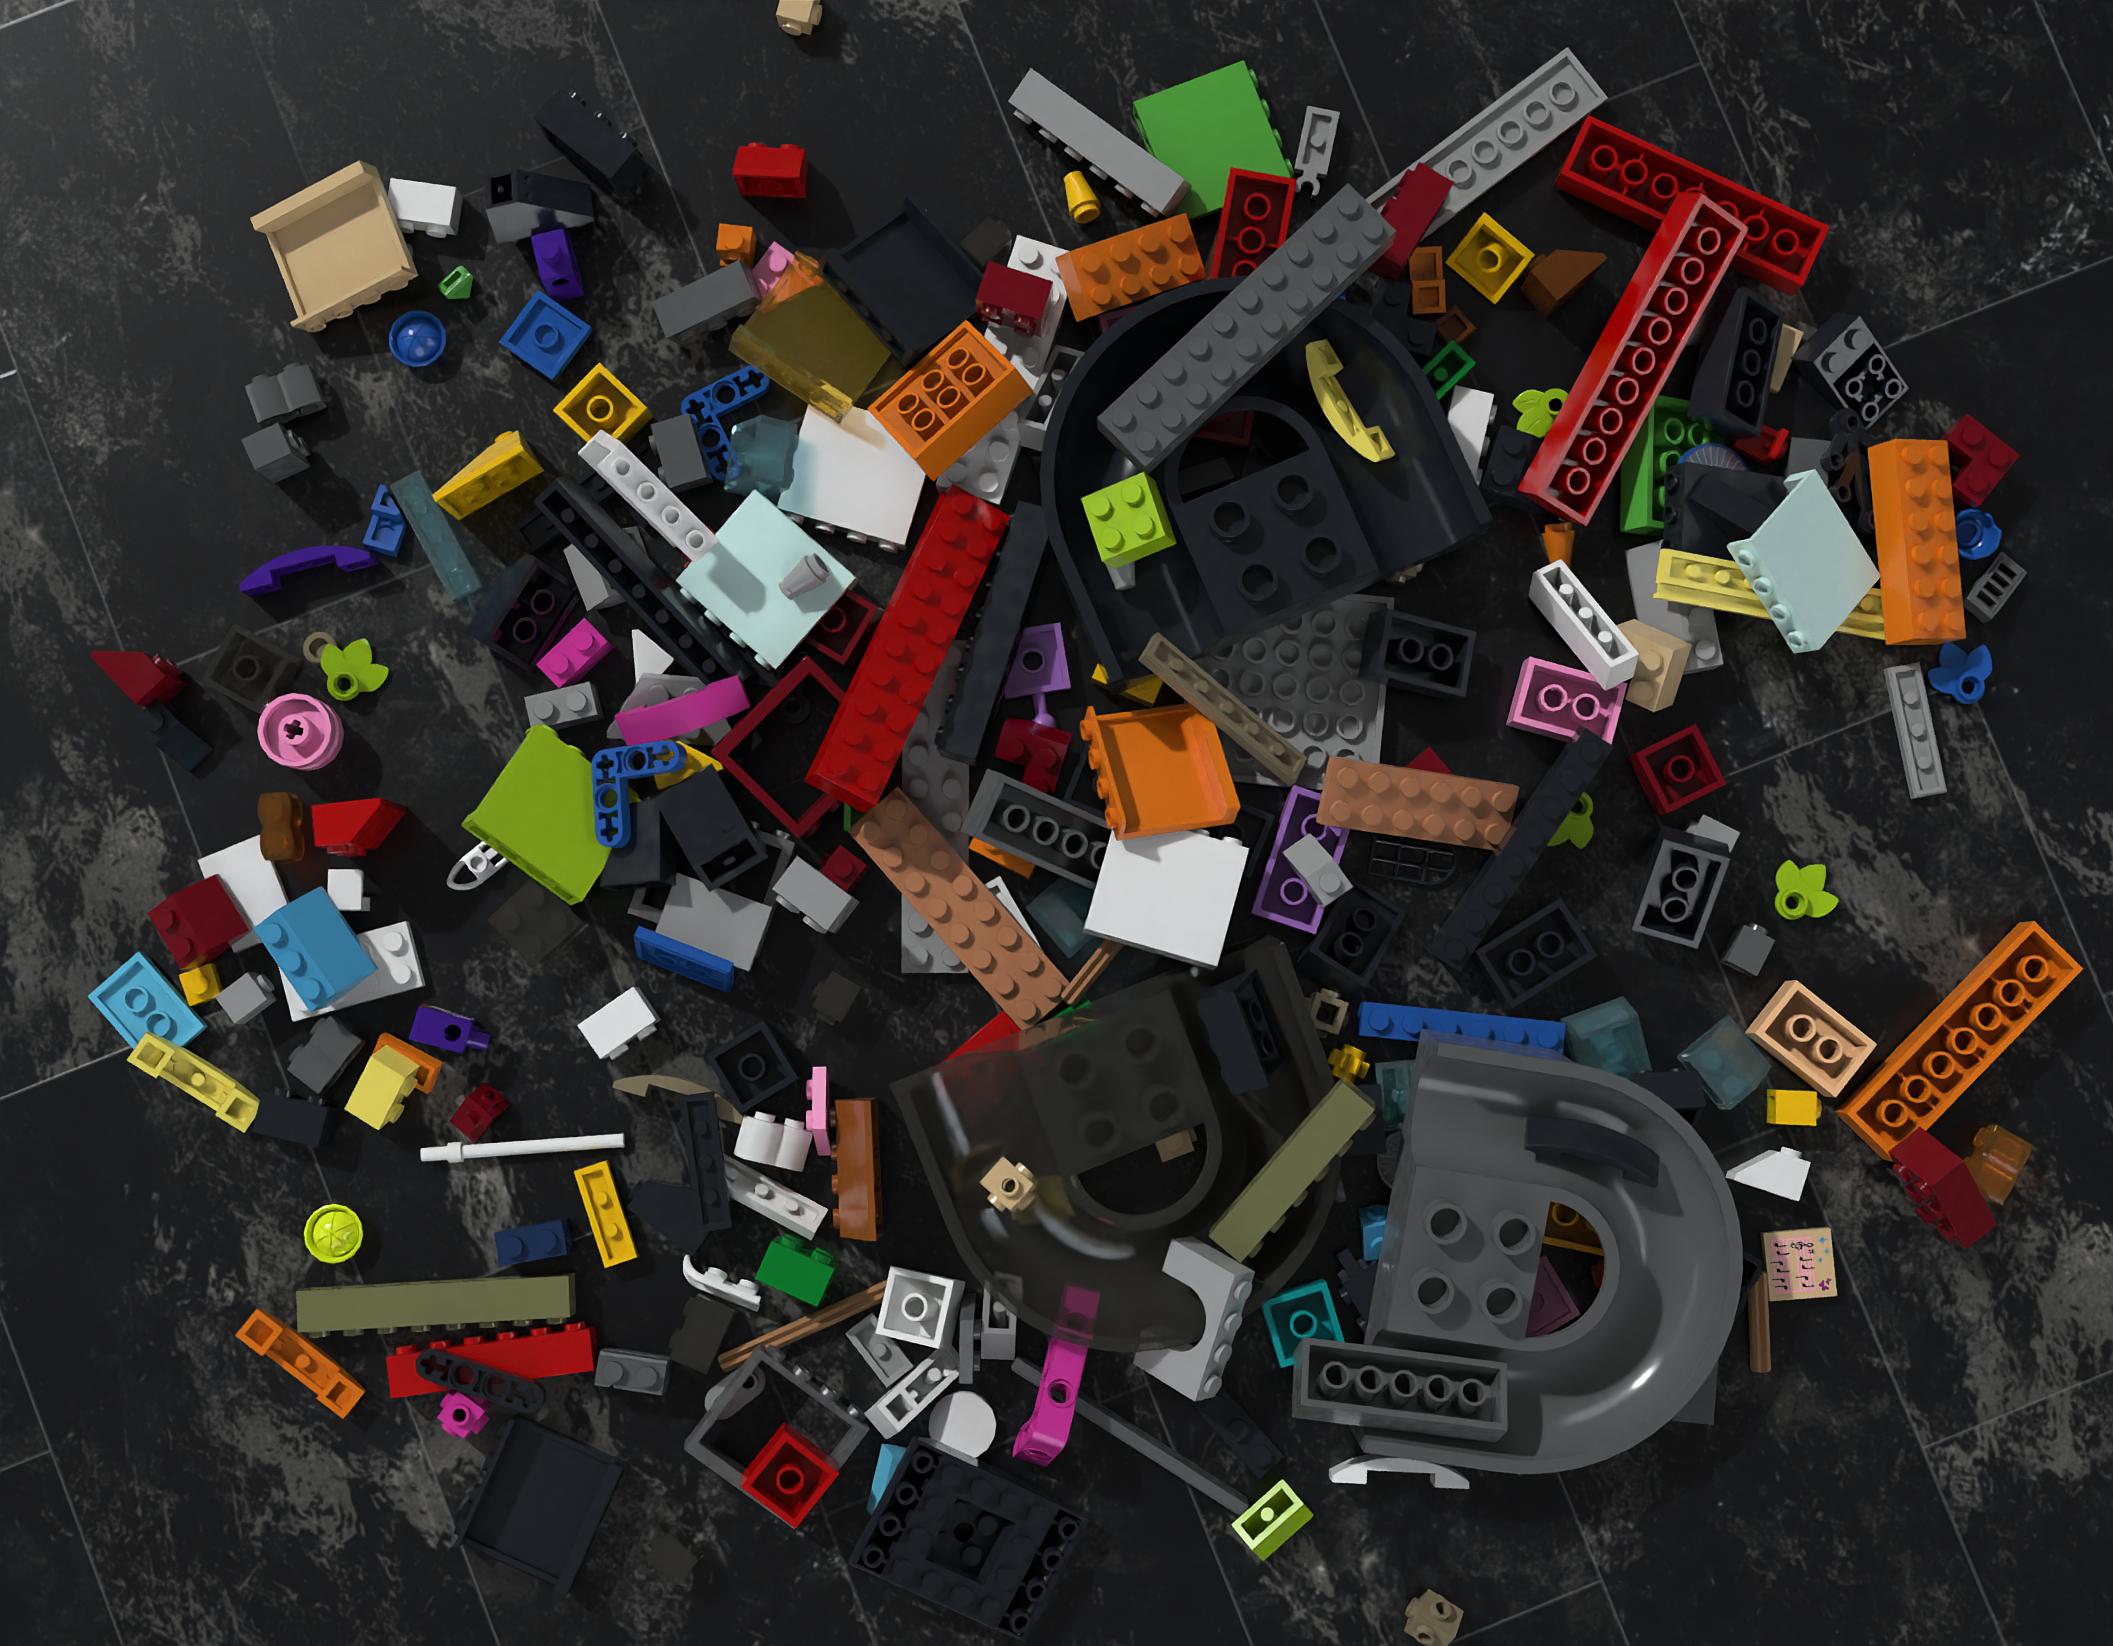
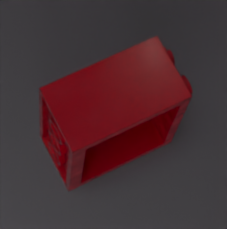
(809, 821)

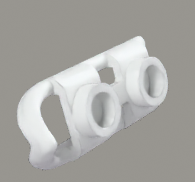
(479, 864)
(715, 1283)

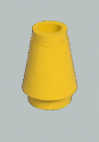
(1081, 199)

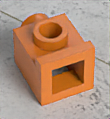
(736, 244)

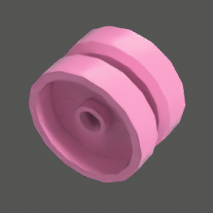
(281, 726)

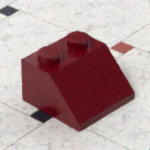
(142, 675)
(200, 922)

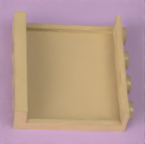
(337, 245)

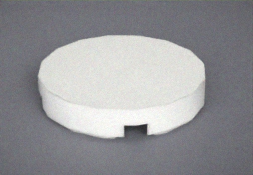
(963, 1422)

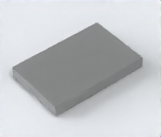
(714, 921)

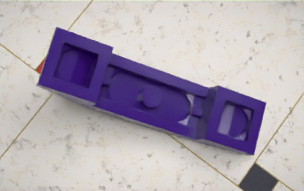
(267, 577)

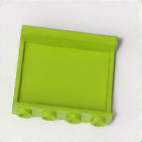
(545, 816)

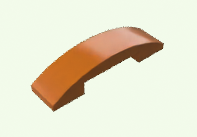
(302, 1360)

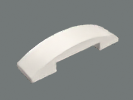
(1356, 1469)

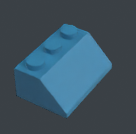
(316, 949)

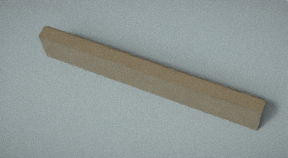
(1223, 709)

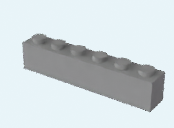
(1100, 144)

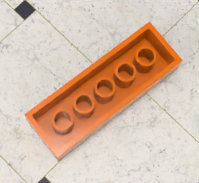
(1916, 542)

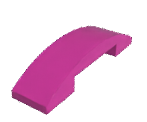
(684, 712)

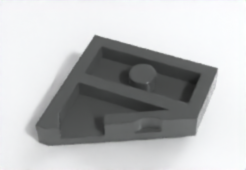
(969, 1332)

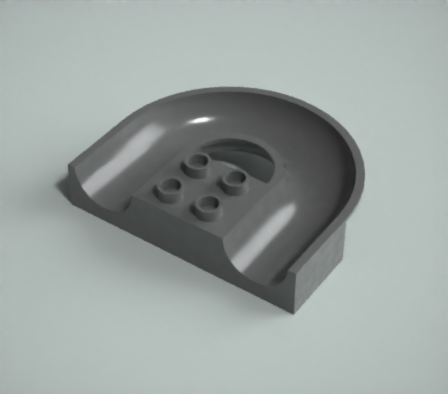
(1470, 1241)

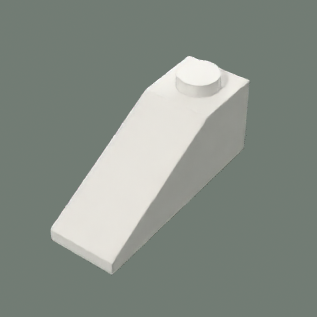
(914, 1392)

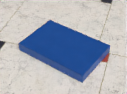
(684, 959)

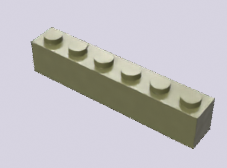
(1292, 1169)

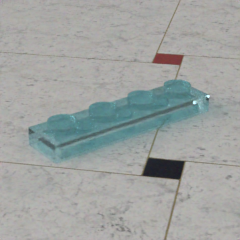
(436, 536)

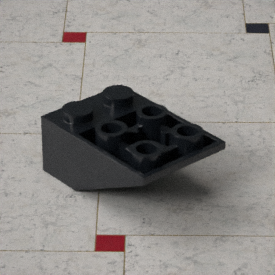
(534, 203)
(1850, 368)
(711, 827)

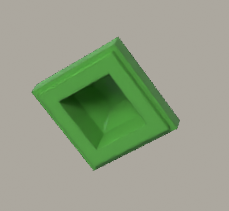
(457, 284)

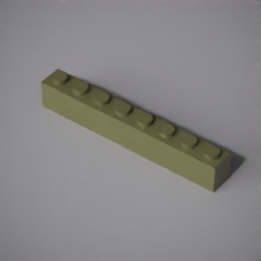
(436, 1303)

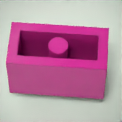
(575, 655)

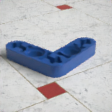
(714, 409)
(621, 772)

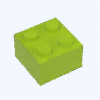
(1128, 520)

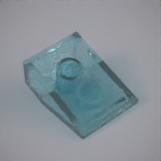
(1608, 1038)

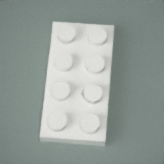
(398, 971)

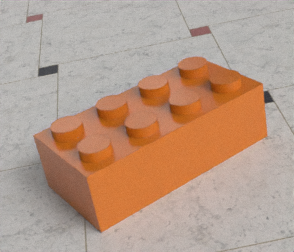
(1130, 267)

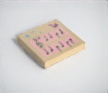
(1799, 1263)

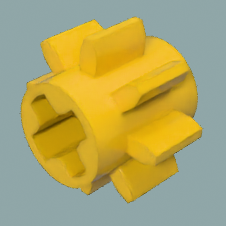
(1348, 1063)

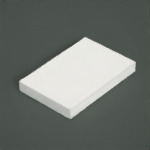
(251, 883)

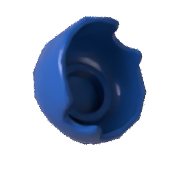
(1976, 534)

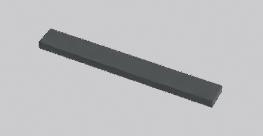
(1141, 1441)

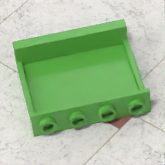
(1208, 129)

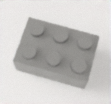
(815, 895)

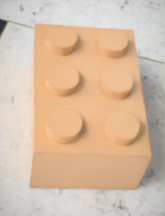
(1810, 1038)

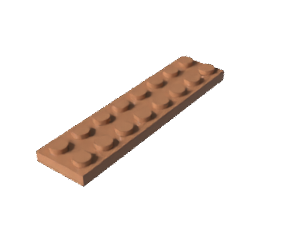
(960, 909)

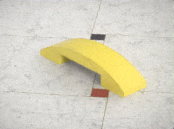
(1322, 367)
(197, 1078)

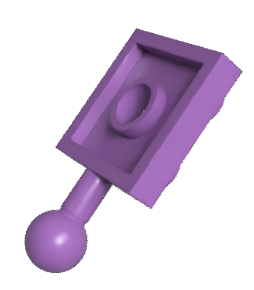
(1049, 678)

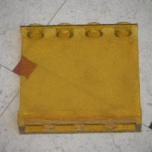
(811, 341)

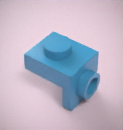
(1372, 1229)

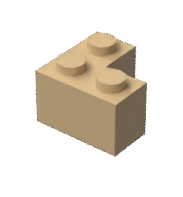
(1658, 665)

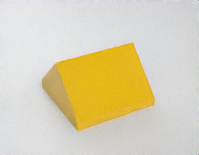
(1490, 258)

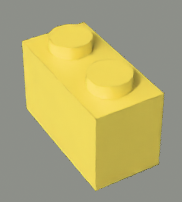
(383, 1087)

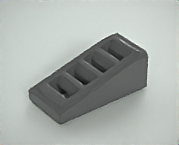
(1980, 608)

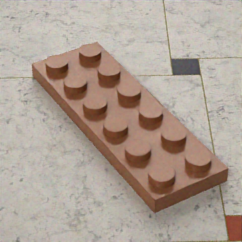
(1416, 803)

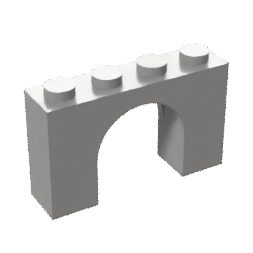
(1223, 1291)

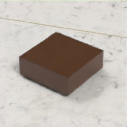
(1454, 326)

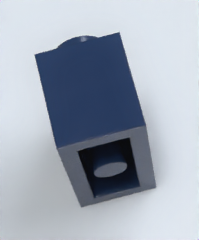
(534, 1241)

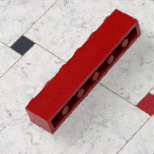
(531, 1355)

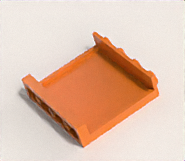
(1159, 770)

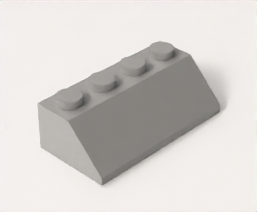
(1681, 620)

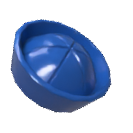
(417, 338)

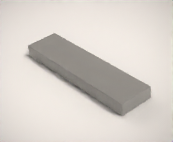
(1915, 730)

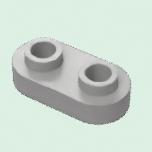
(742, 1397)

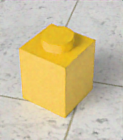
(1793, 1107)

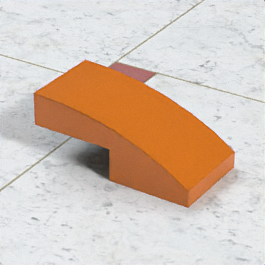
(1427, 280)

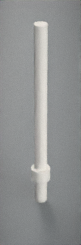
(457, 1151)

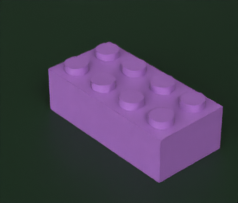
(1280, 892)

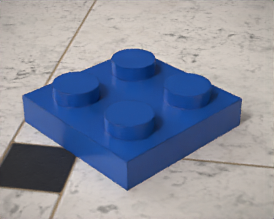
(546, 336)

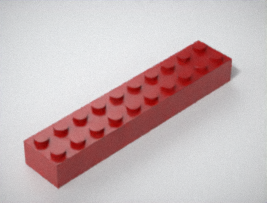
(1633, 358)
(907, 649)

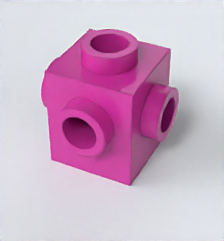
(475, 1410)

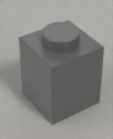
(1747, 949)

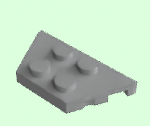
(658, 688)

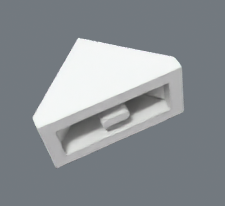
(650, 657)

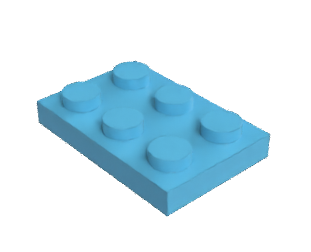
(143, 1000)

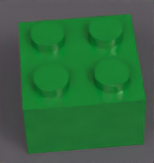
(798, 1269)

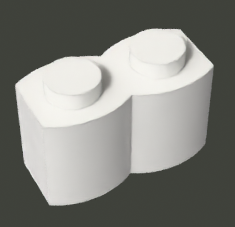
(773, 1142)

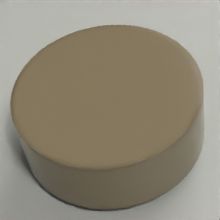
(315, 645)

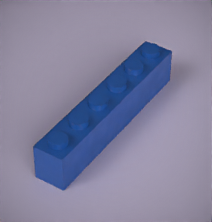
(1406, 1024)

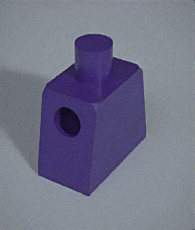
(557, 261)

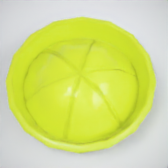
(333, 1233)

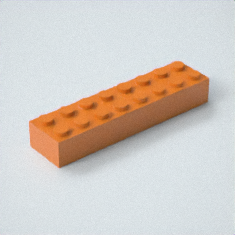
(1959, 1038)

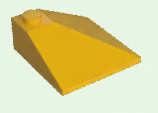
(489, 475)

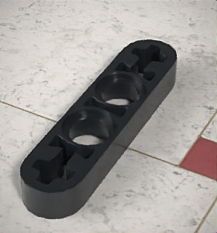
(482, 1375)

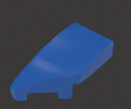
(386, 526)

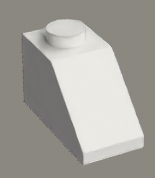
(1774, 1172)

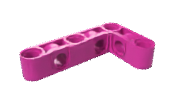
(1051, 1421)

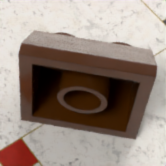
(1558, 277)

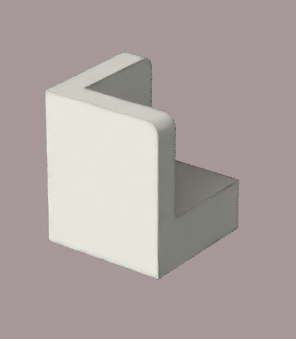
(346, 890)

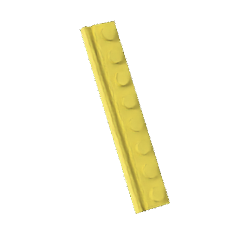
(1723, 587)

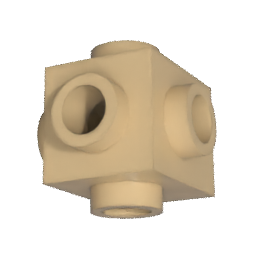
(1000, 1176)

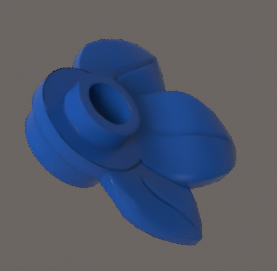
(1958, 668)

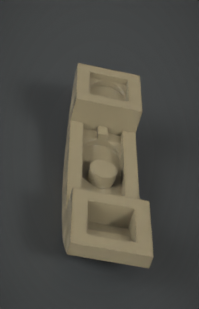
(643, 1084)

